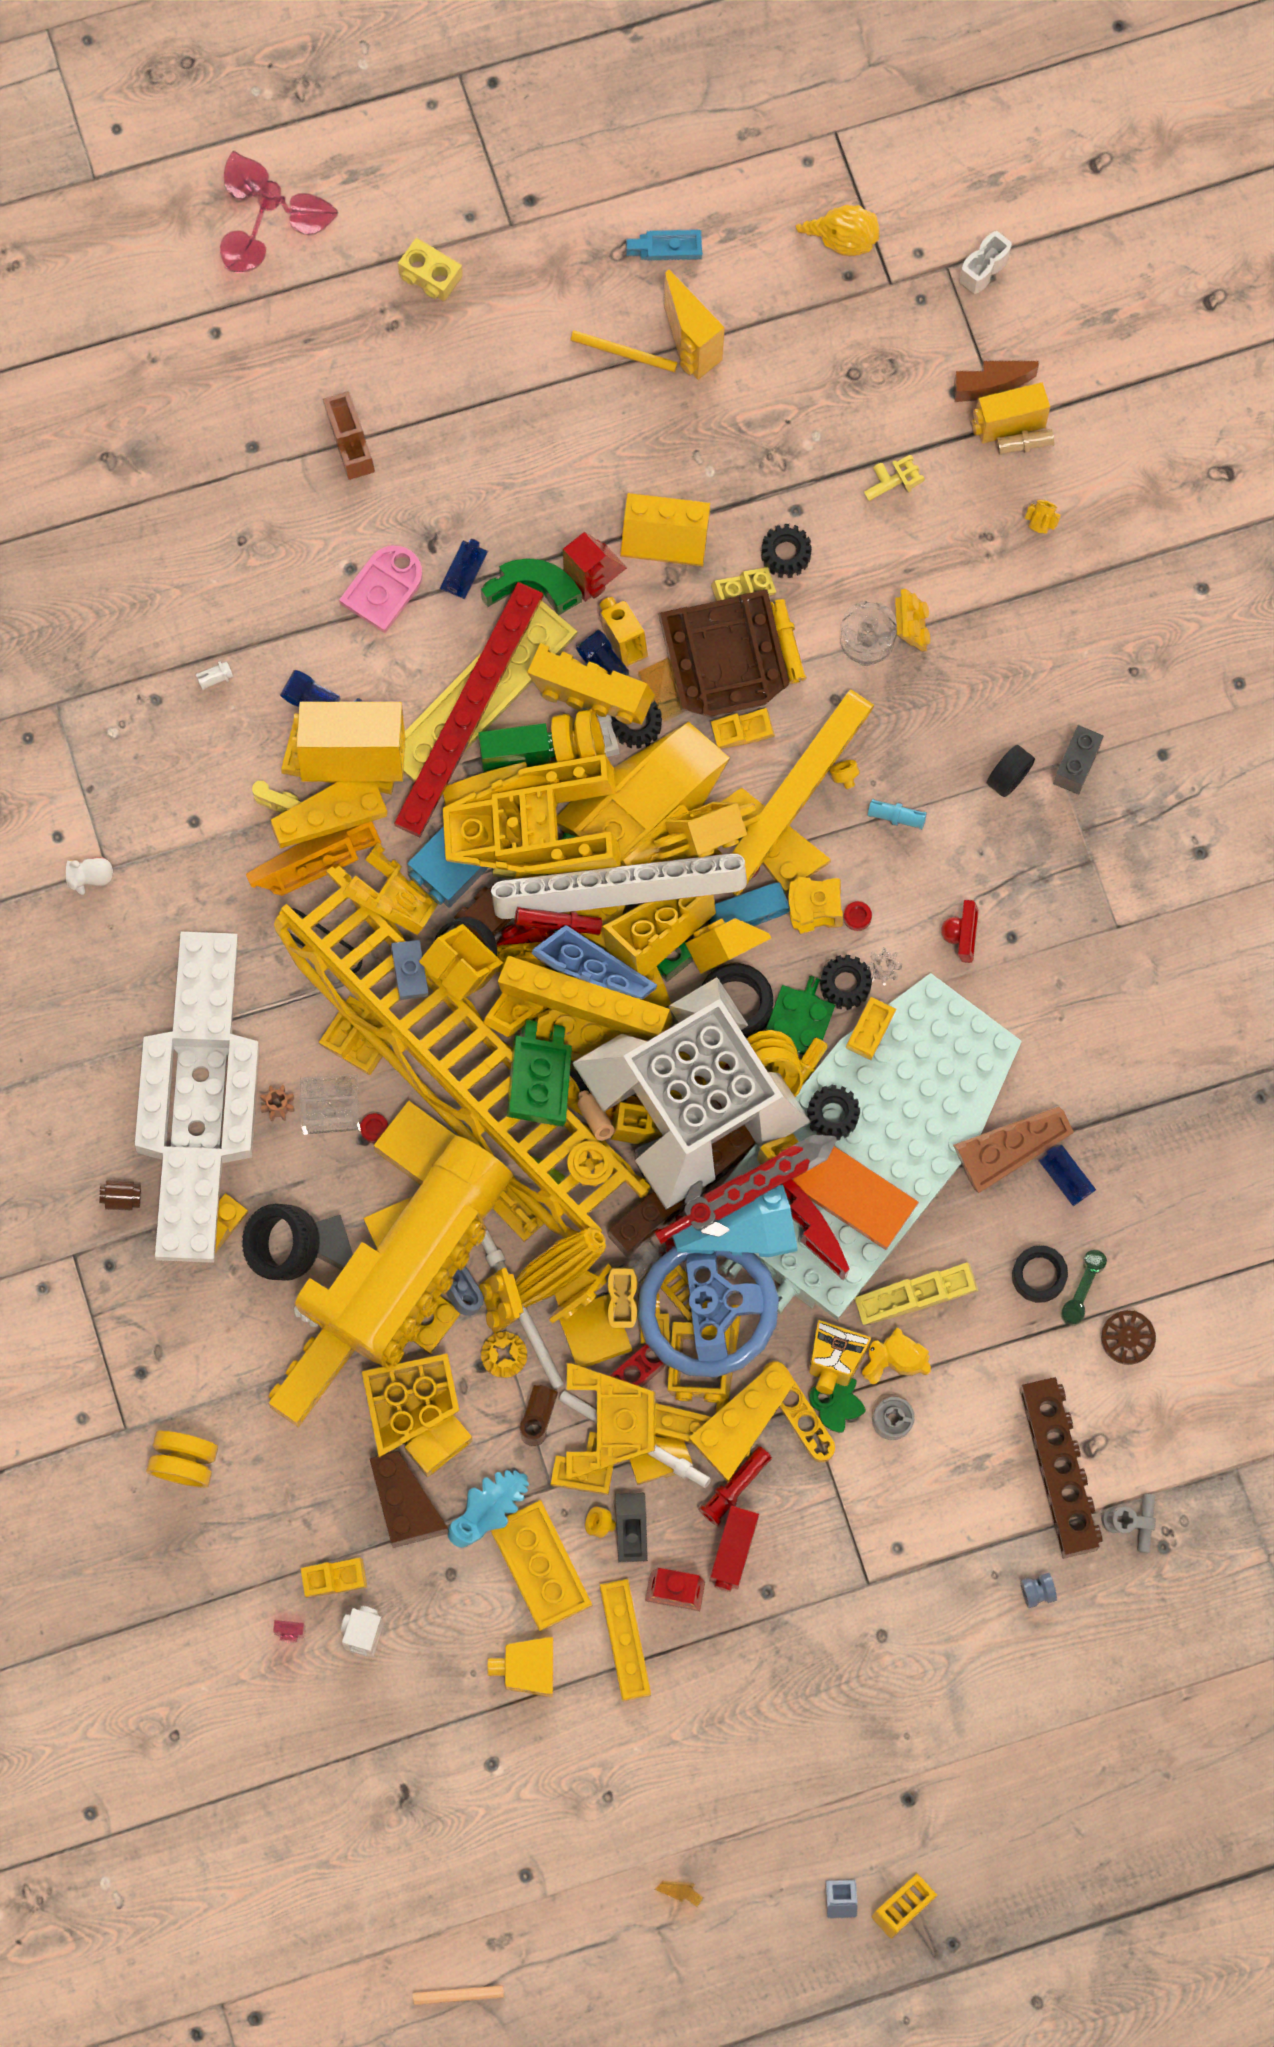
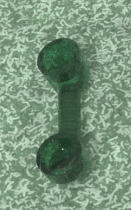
(1074, 1310)

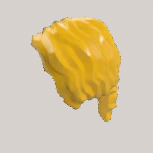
(845, 230)

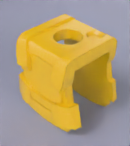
(815, 904)

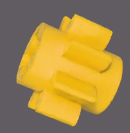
(1042, 516)

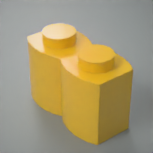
(623, 1305)
(438, 1445)

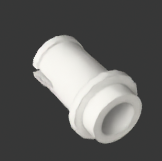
(214, 675)

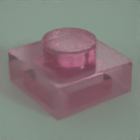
(289, 1631)

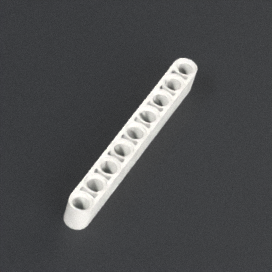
(621, 885)

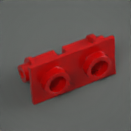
(520, 935)

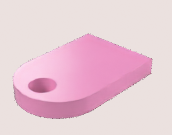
(382, 588)

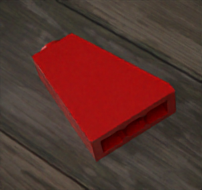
(734, 1548)

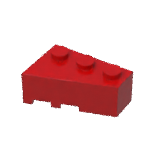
(591, 565)

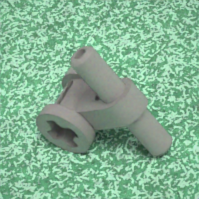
(1130, 1521)

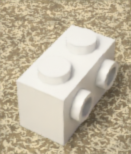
(362, 1631)

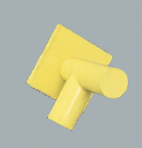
(887, 482)

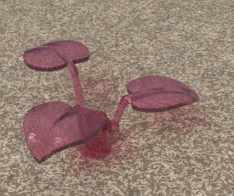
(247, 177)

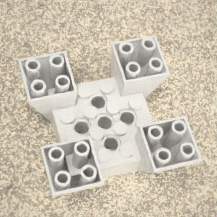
(748, 1093)

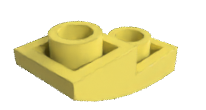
(747, 582)

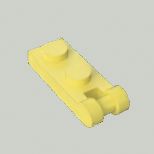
(272, 799)

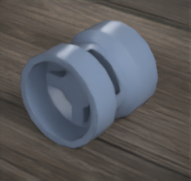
(1038, 1590)

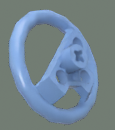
(712, 1354)

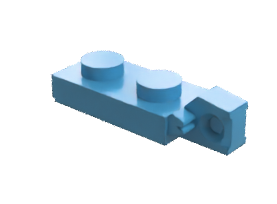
(666, 245)

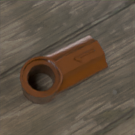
(538, 1413)

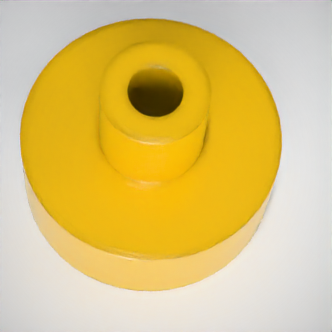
(845, 772)
(599, 1522)

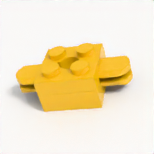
(706, 829)

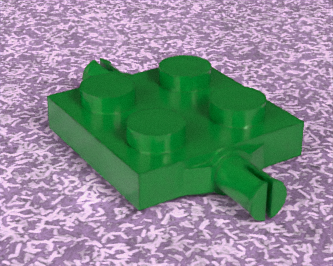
(801, 1015)

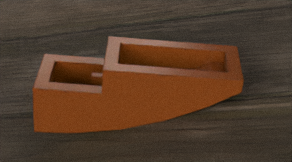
(993, 379)
(349, 435)

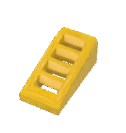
(677, 1301)
(887, 1923)

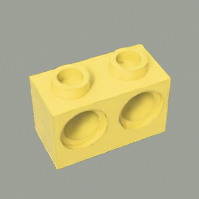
(434, 265)

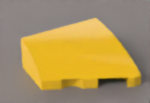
(648, 1468)

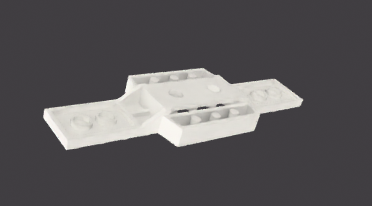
(201, 1040)

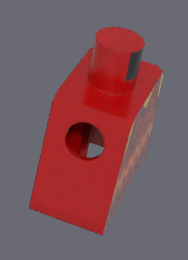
(675, 1589)

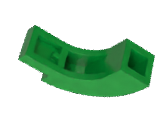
(536, 574)

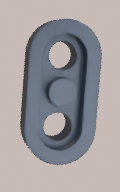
(465, 1290)

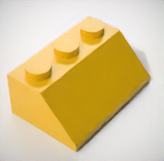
(665, 529)

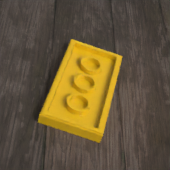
(541, 1566)

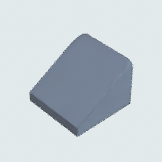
(841, 1899)

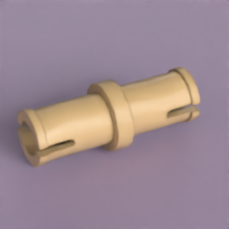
(1025, 441)

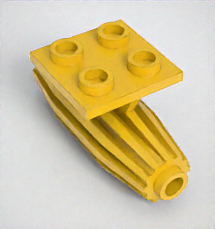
(564, 1274)

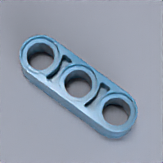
(754, 907)

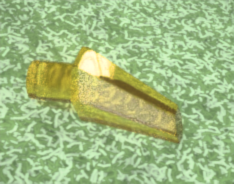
(680, 1891)

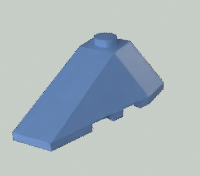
(582, 959)

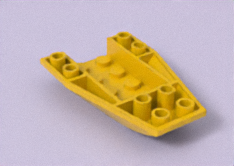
(649, 787)

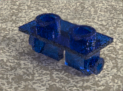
(464, 568)
(1067, 1175)

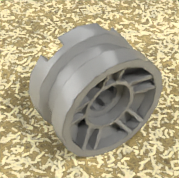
(883, 1425)

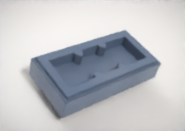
(408, 971)

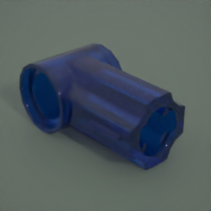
(598, 650)
(304, 689)

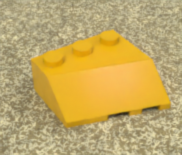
(409, 1399)

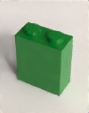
(515, 746)

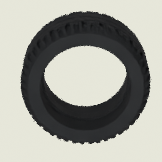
(755, 979)
(257, 1236)

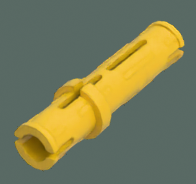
(787, 642)

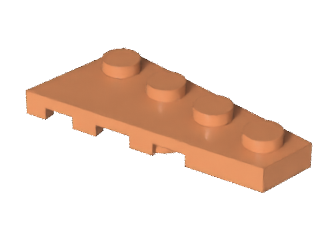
(1004, 1150)

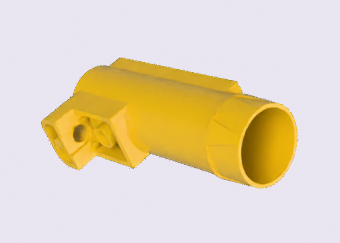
(392, 1289)

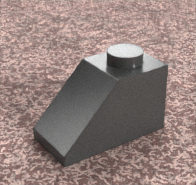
(333, 1242)
(631, 1527)

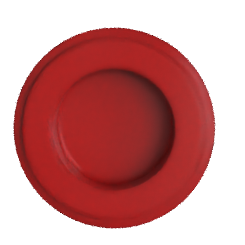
(857, 916)
(373, 1127)

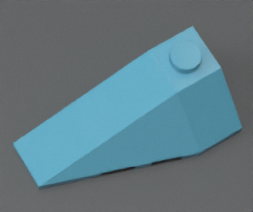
(756, 1228)

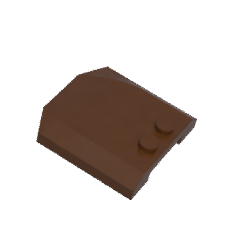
(724, 654)

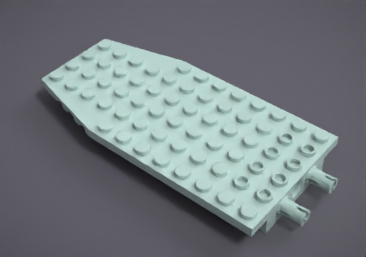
(916, 1100)

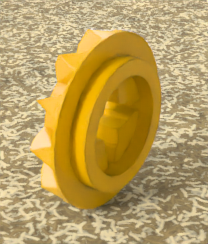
(597, 1153)
(505, 1368)

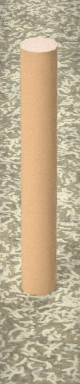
(458, 1995)

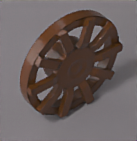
(1128, 1337)

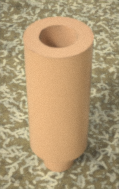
(594, 1116)

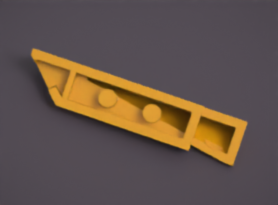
(312, 859)

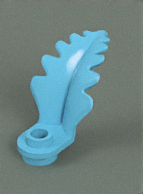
(488, 1507)

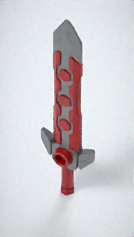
(745, 1188)

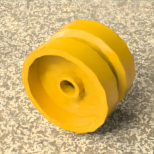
(578, 737)
(182, 1459)

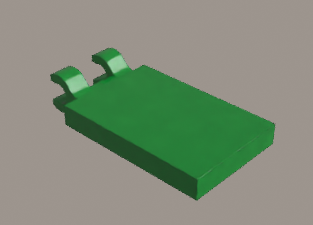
(539, 1076)

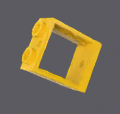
(683, 1331)

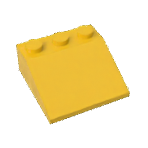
(693, 327)

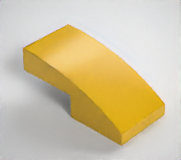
(742, 729)
(333, 1577)

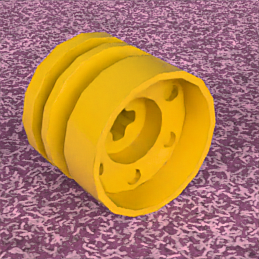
(778, 1055)

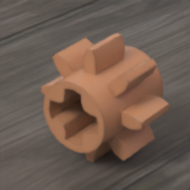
(271, 1107)

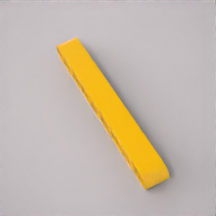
(802, 781)

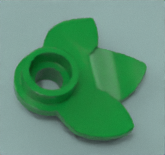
(841, 1406)

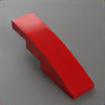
(817, 1234)

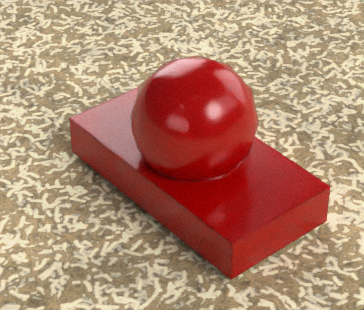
(963, 931)

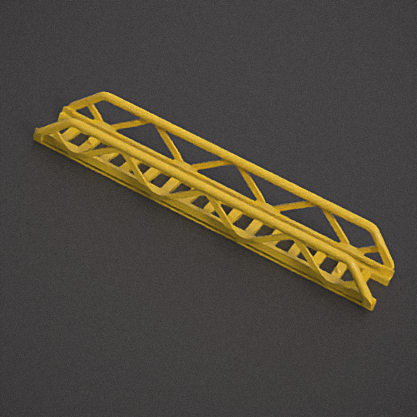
(401, 1039)

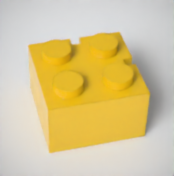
(460, 962)

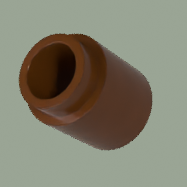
(120, 1195)

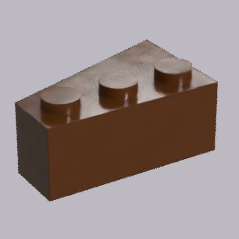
(404, 1503)

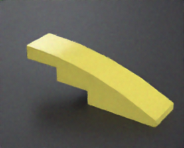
(916, 1294)

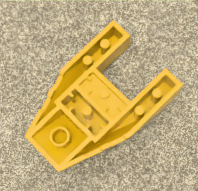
(516, 821)

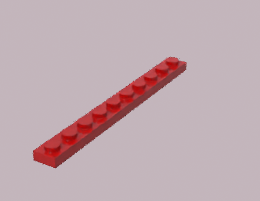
(468, 710)

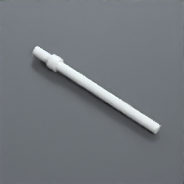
(496, 1260)
(681, 1466)

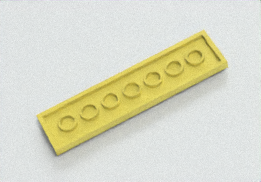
(422, 735)

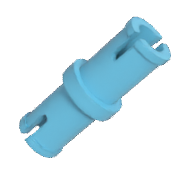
(897, 814)

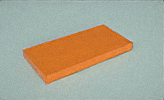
(858, 1197)

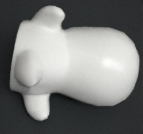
(91, 871)

